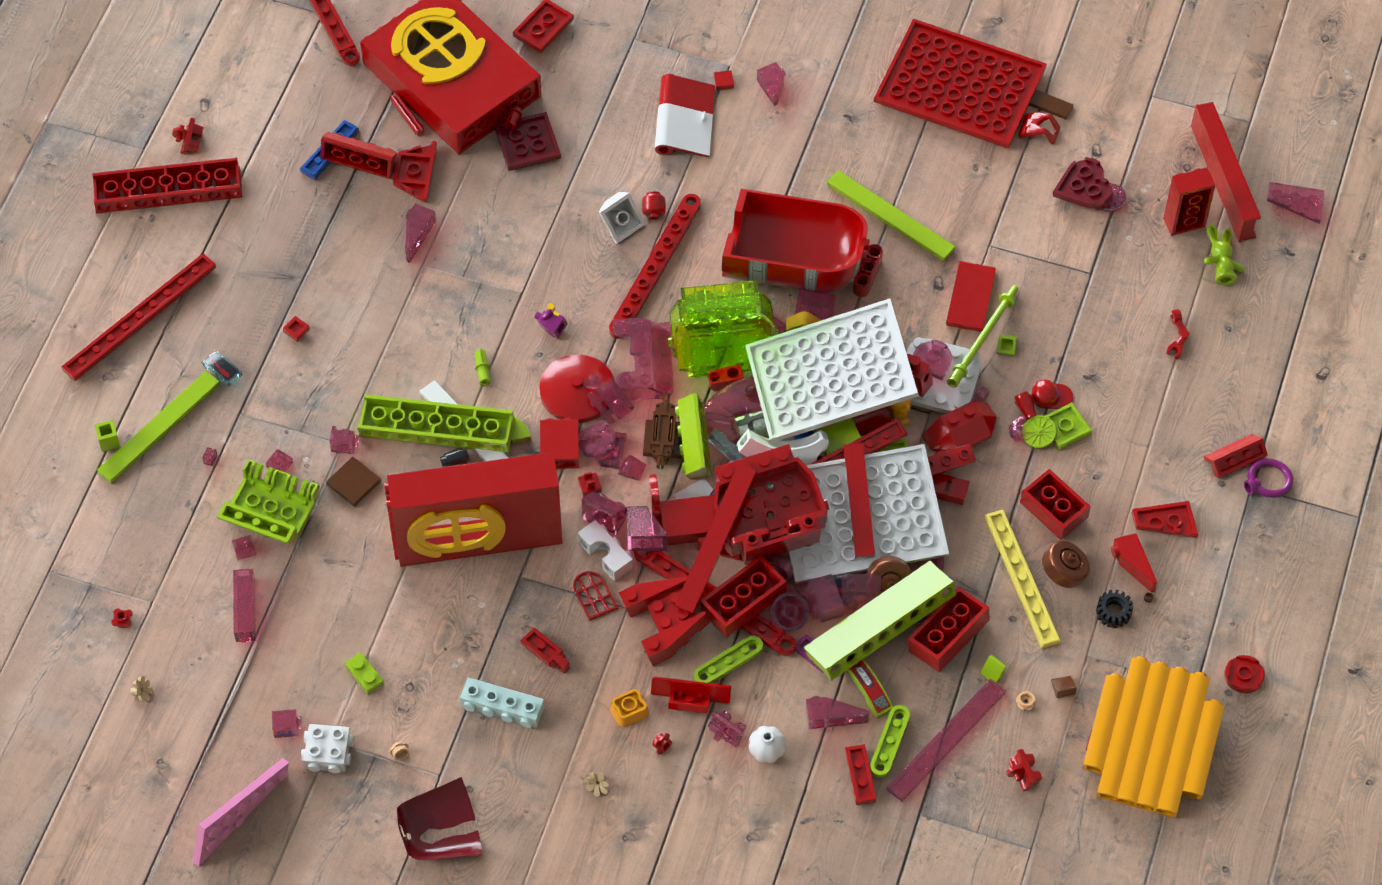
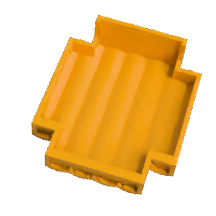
(1153, 737)

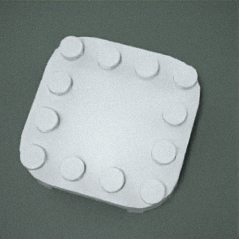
(942, 396)

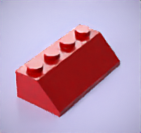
(358, 154)

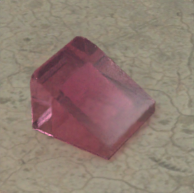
(632, 468)

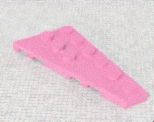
(232, 814)

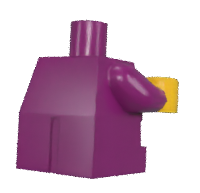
(551, 321)

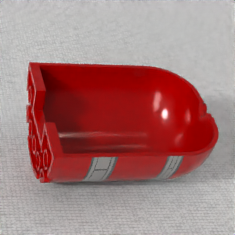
(794, 242)

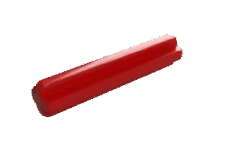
(407, 114)

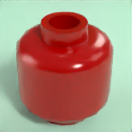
(653, 205)

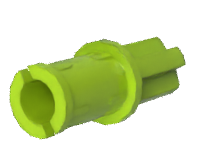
(482, 367)

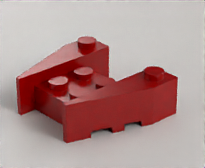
(673, 624)

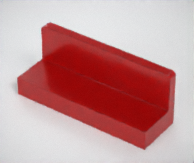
(1237, 455)

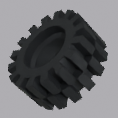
(1114, 598)

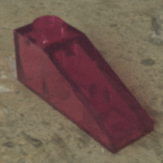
(418, 225)
(827, 712)

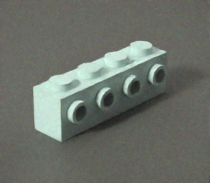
(502, 703)

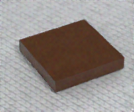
(353, 481)

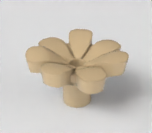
(141, 689)
(597, 783)

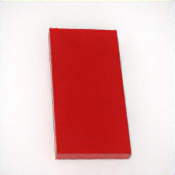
(970, 296)

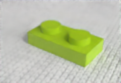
(364, 673)

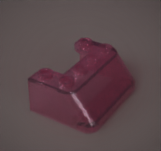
(651, 357)

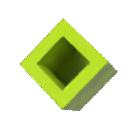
(107, 435)

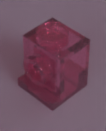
(343, 441)

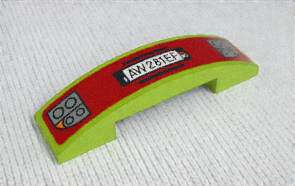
(870, 687)

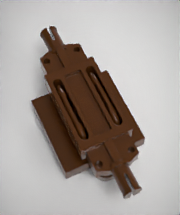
(661, 434)

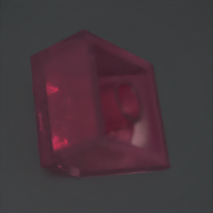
(604, 511)

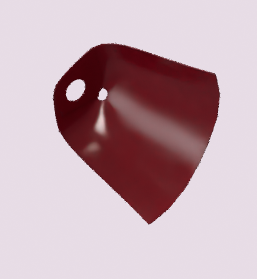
(438, 809)

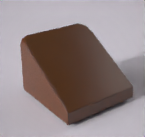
(1064, 686)

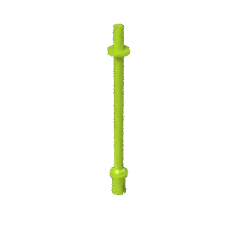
(960, 370)

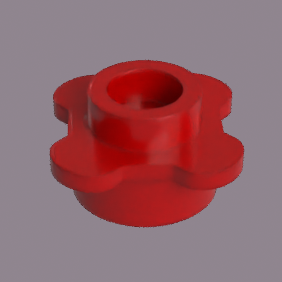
(122, 623)
(662, 743)

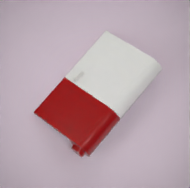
(684, 116)

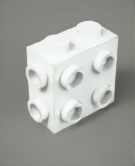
(327, 748)

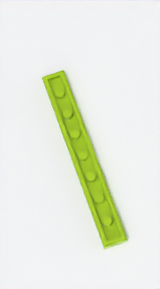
(890, 215)
(158, 427)

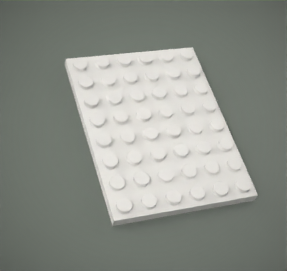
(831, 370)
(901, 509)

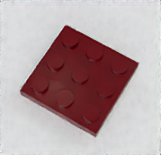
(529, 142)

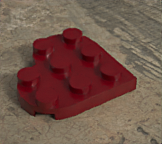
(1084, 185)

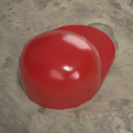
(1051, 395)

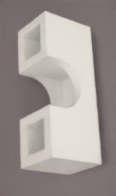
(595, 538)

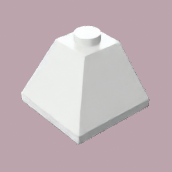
(621, 216)

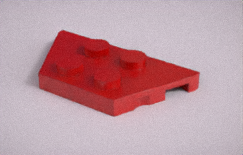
(415, 170)

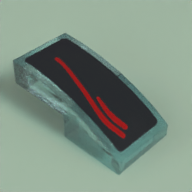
(222, 368)

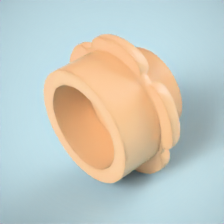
(1026, 696)
(399, 750)

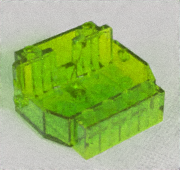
(715, 325)

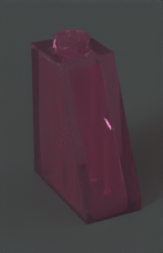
(644, 530)

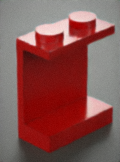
(562, 439)

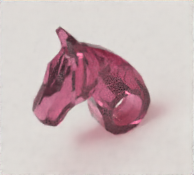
(730, 404)

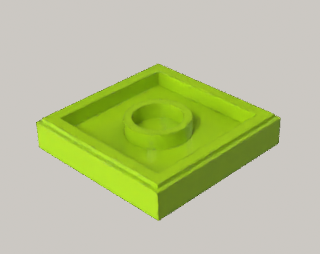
(1070, 426)

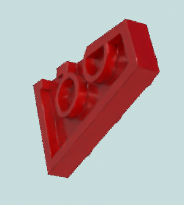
(1167, 519)

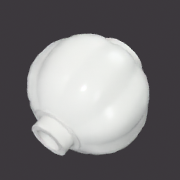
(767, 744)

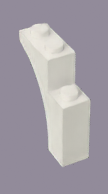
(805, 449)

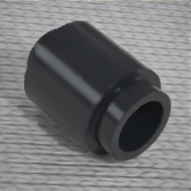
(455, 457)

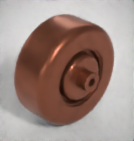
(1065, 564)
(891, 570)

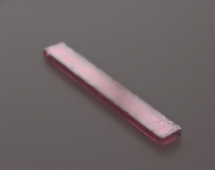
(946, 740)

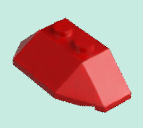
(962, 426)

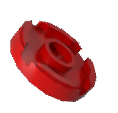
(1244, 674)

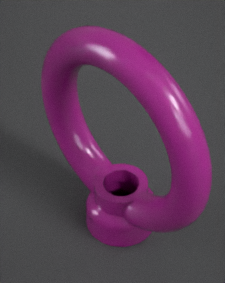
(1254, 485)

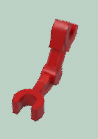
(1177, 346)

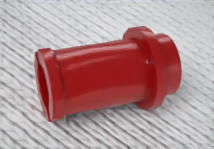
(512, 119)

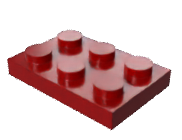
(543, 25)

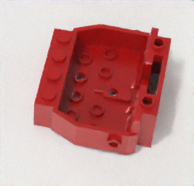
(793, 501)

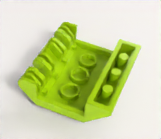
(270, 504)

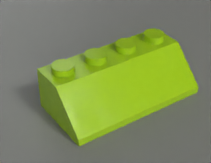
(694, 437)

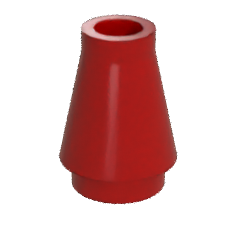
(1025, 404)

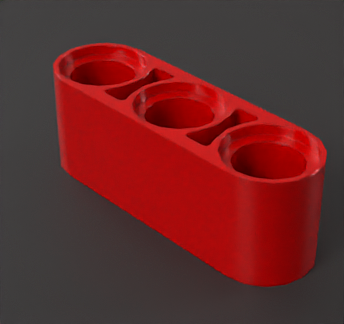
(865, 277)

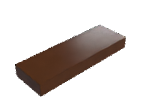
(1051, 104)

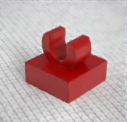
(589, 483)

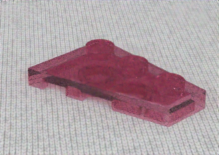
(1297, 199)

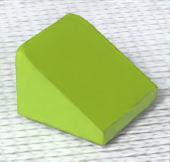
(1006, 344)
(993, 669)

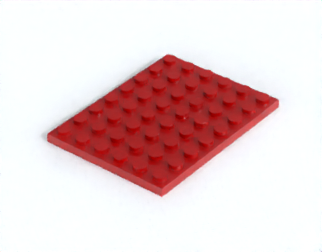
(960, 83)

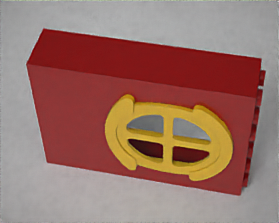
(468, 95)
(510, 497)

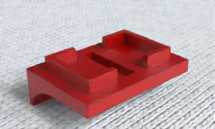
(957, 488)

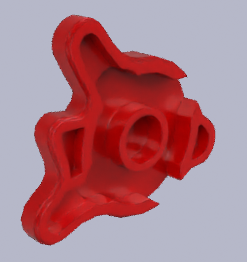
(654, 496)

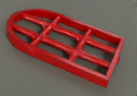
(600, 598)

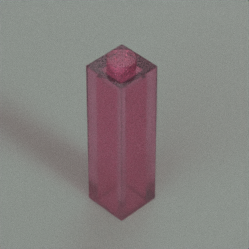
(244, 605)

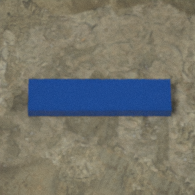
(315, 165)

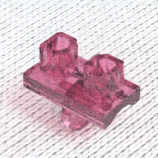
(725, 729)

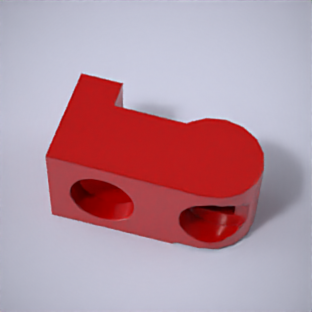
(724, 376)

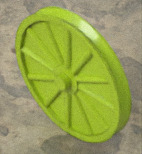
(1039, 431)

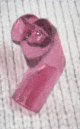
(1015, 428)

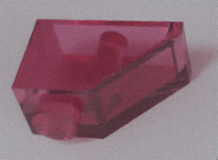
(771, 80)

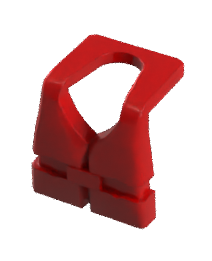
(1031, 126)

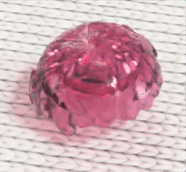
(782, 566)

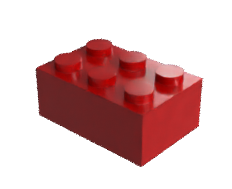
(1055, 504)

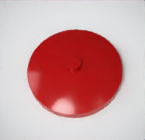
(564, 389)

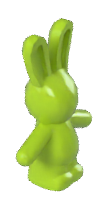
(1221, 256)

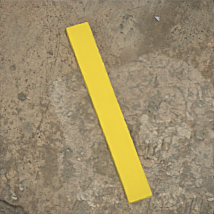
(1022, 579)

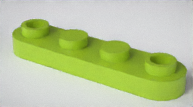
(729, 660)
(890, 741)

